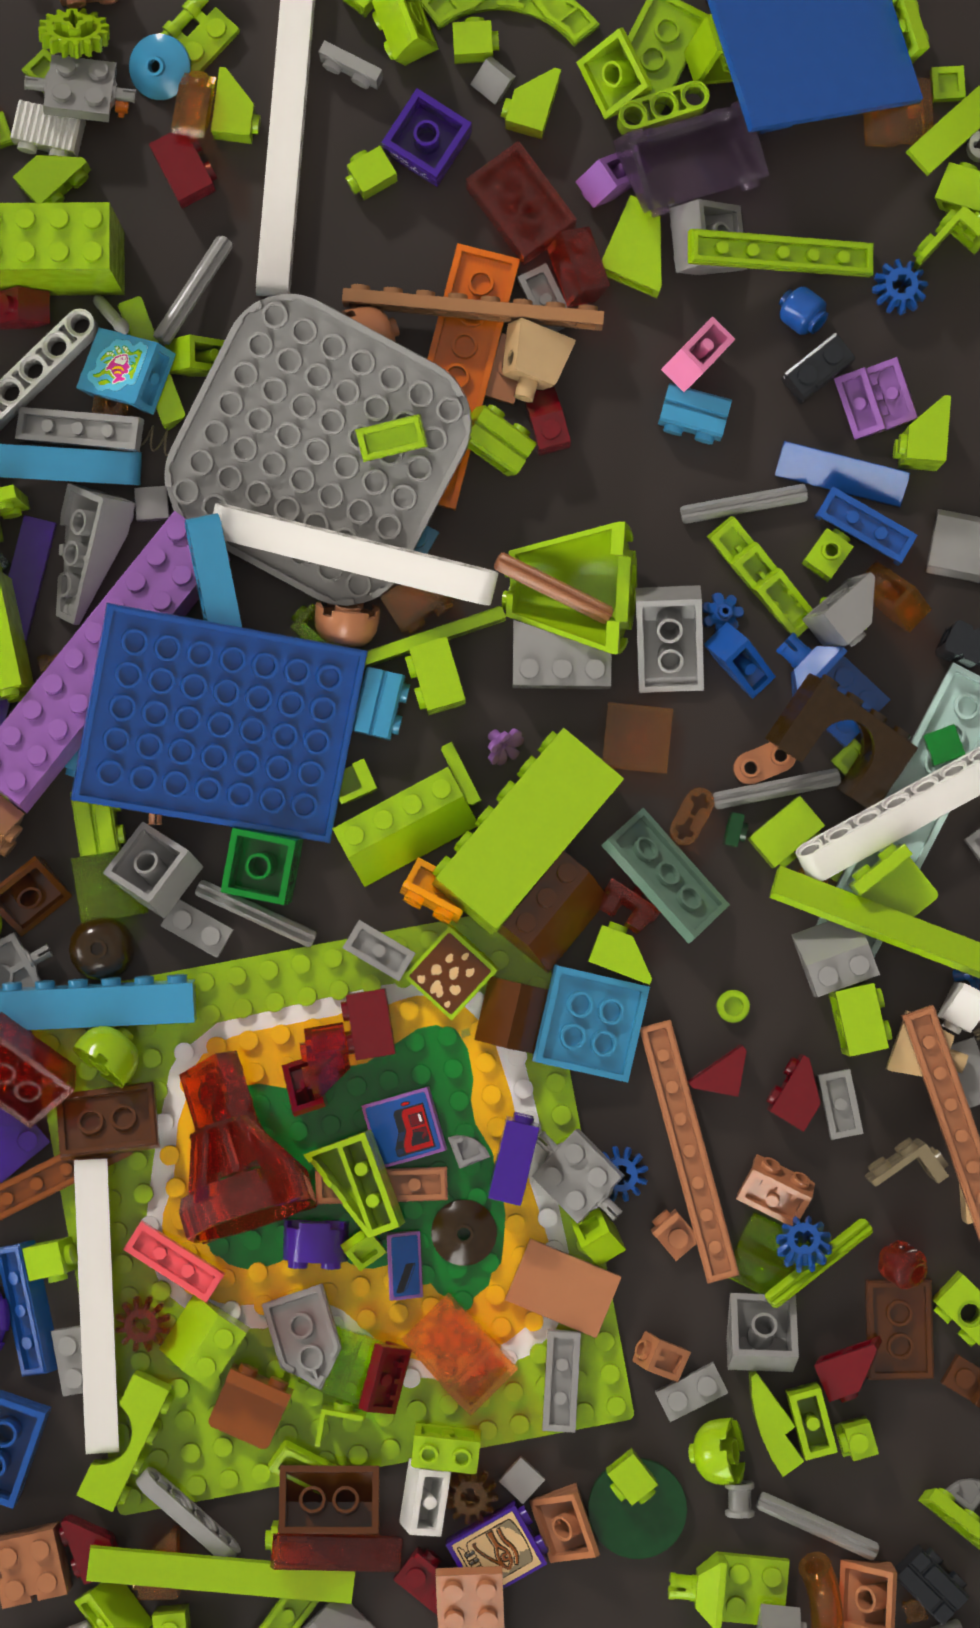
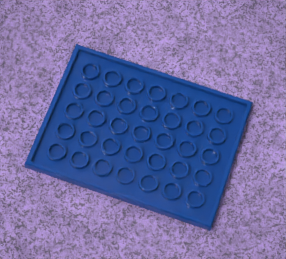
(814, 59)
(218, 723)

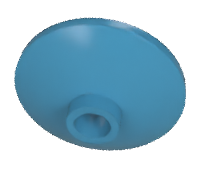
(173, 63)

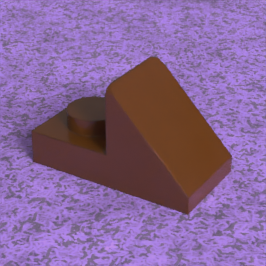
(964, 1379)

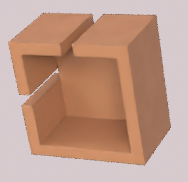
(33, 1565)

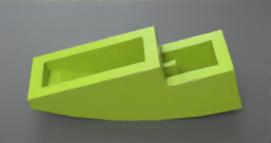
(773, 1425)

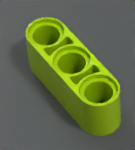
(673, 97)

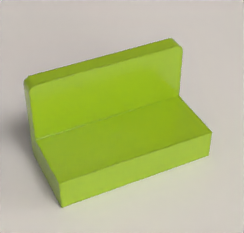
(112, 1607)

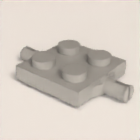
(80, 88)
(18, 963)
(578, 1176)

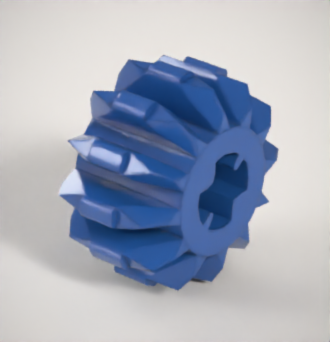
(908, 278)
(630, 1168)
(804, 1255)

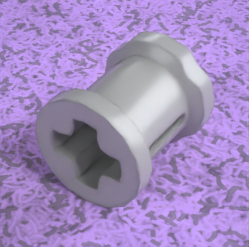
(740, 1500)

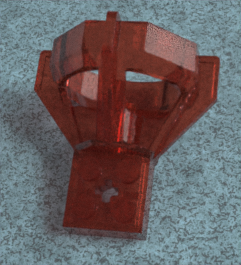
(228, 1145)

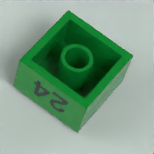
(261, 866)

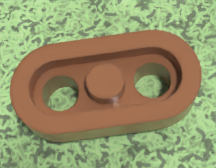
(765, 764)

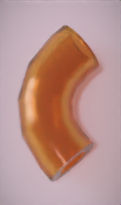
(822, 1591)

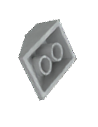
(670, 639)

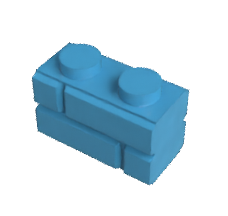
(694, 413)
(379, 704)

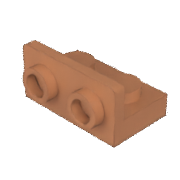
(776, 1190)

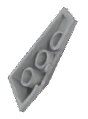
(94, 533)

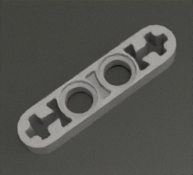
(187, 1513)

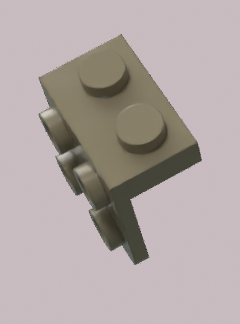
(906, 1152)

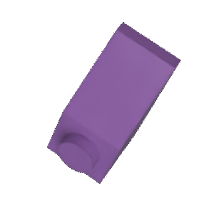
(603, 181)

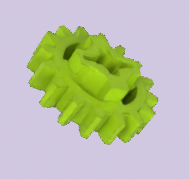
(74, 33)

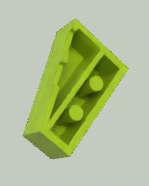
(360, 1181)

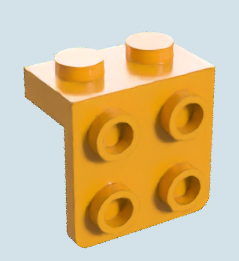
(420, 891)

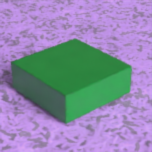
(943, 745)

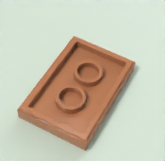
(563, 1288)

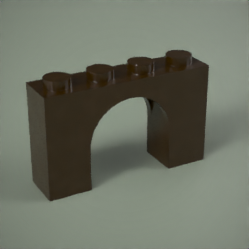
(820, 705)

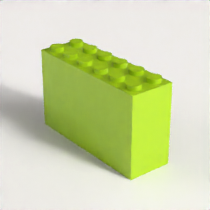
(62, 248)

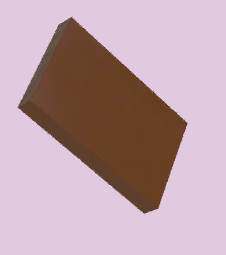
(108, 1121)
(905, 1327)

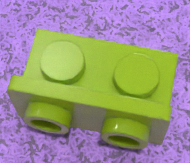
(446, 1448)

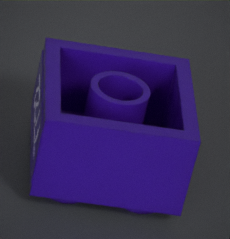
(426, 137)

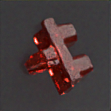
(618, 895)

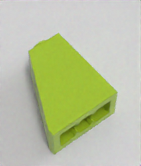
(635, 250)

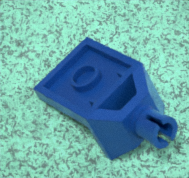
(832, 662)

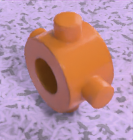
(121, 108)

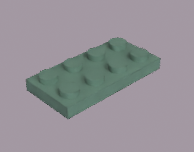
(665, 875)

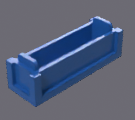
(866, 525)

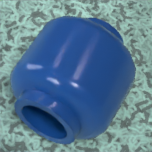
(803, 310)

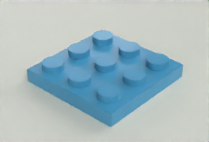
(591, 1023)

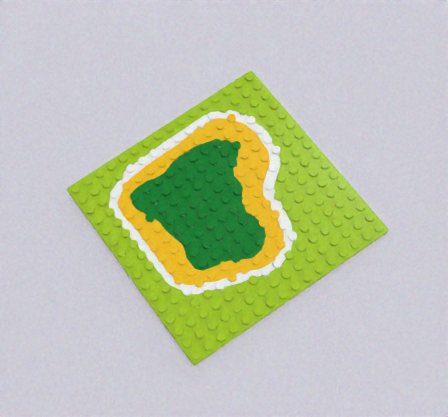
(262, 1013)

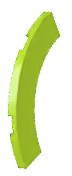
(563, 15)

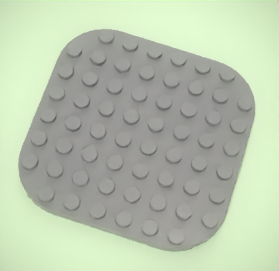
(283, 441)

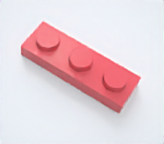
(174, 1261)

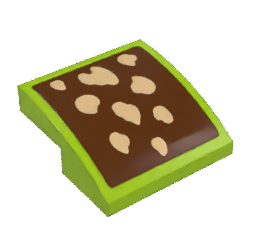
(451, 972)

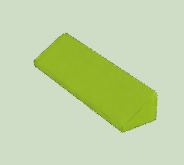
(140, 326)

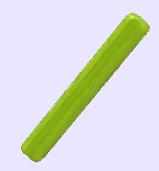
(840, 1246)

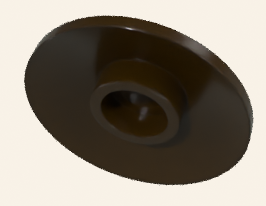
(463, 1215)

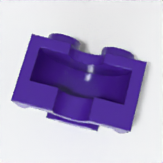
(314, 1243)

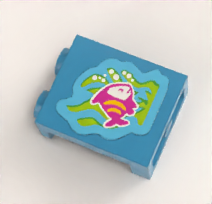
(126, 369)

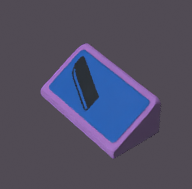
(404, 1265)

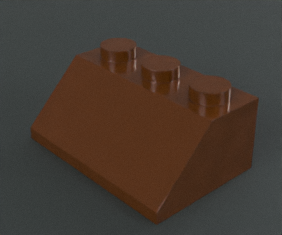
(554, 912)
(346, 1509)

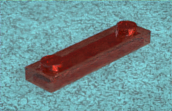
(336, 1553)

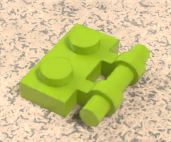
(208, 38)

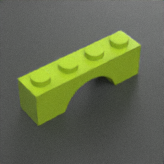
(108, 1478)

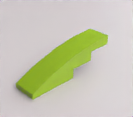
(947, 134)
(761, 575)

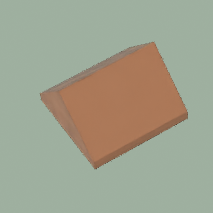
(565, 1524)
(868, 1593)

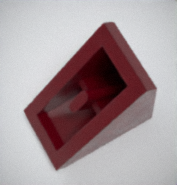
(723, 1075)
(300, 1097)

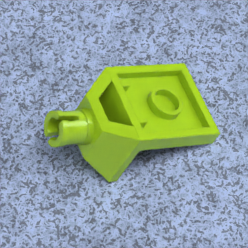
(733, 1586)

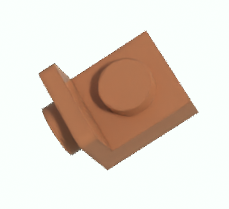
(673, 1233)
(660, 1356)

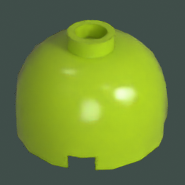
(109, 1052)
(717, 1451)

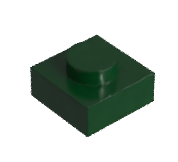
(735, 830)

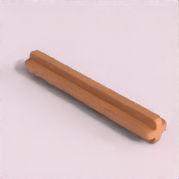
(553, 588)

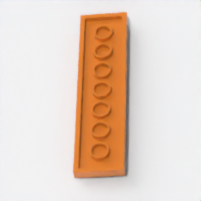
(470, 345)

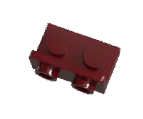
(385, 1378)
(419, 1576)

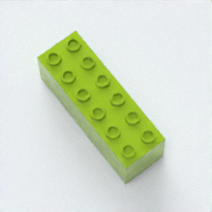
(525, 829)

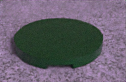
(642, 1528)

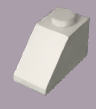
(960, 1008)

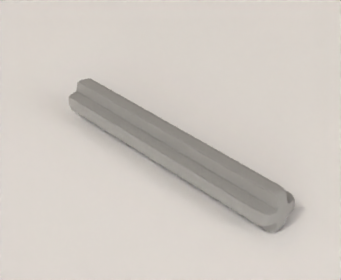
(193, 290)
(743, 503)
(776, 788)
(256, 913)
(817, 1526)

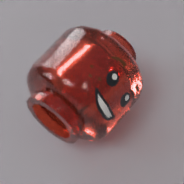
(902, 1264)

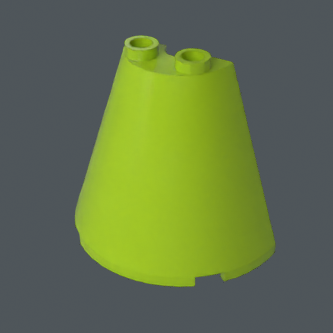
(592, 562)

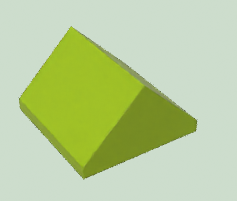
(614, 73)

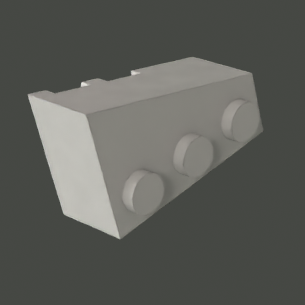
(556, 662)

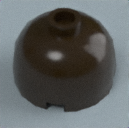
(101, 948)

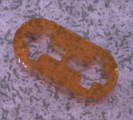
(698, 820)

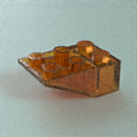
(460, 1353)

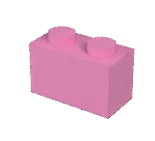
(698, 354)

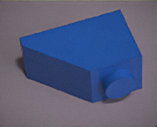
(739, 659)

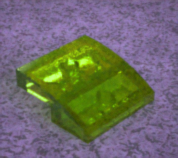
(98, 894)
(757, 1255)
(350, 1367)

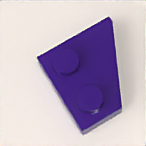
(17, 1144)

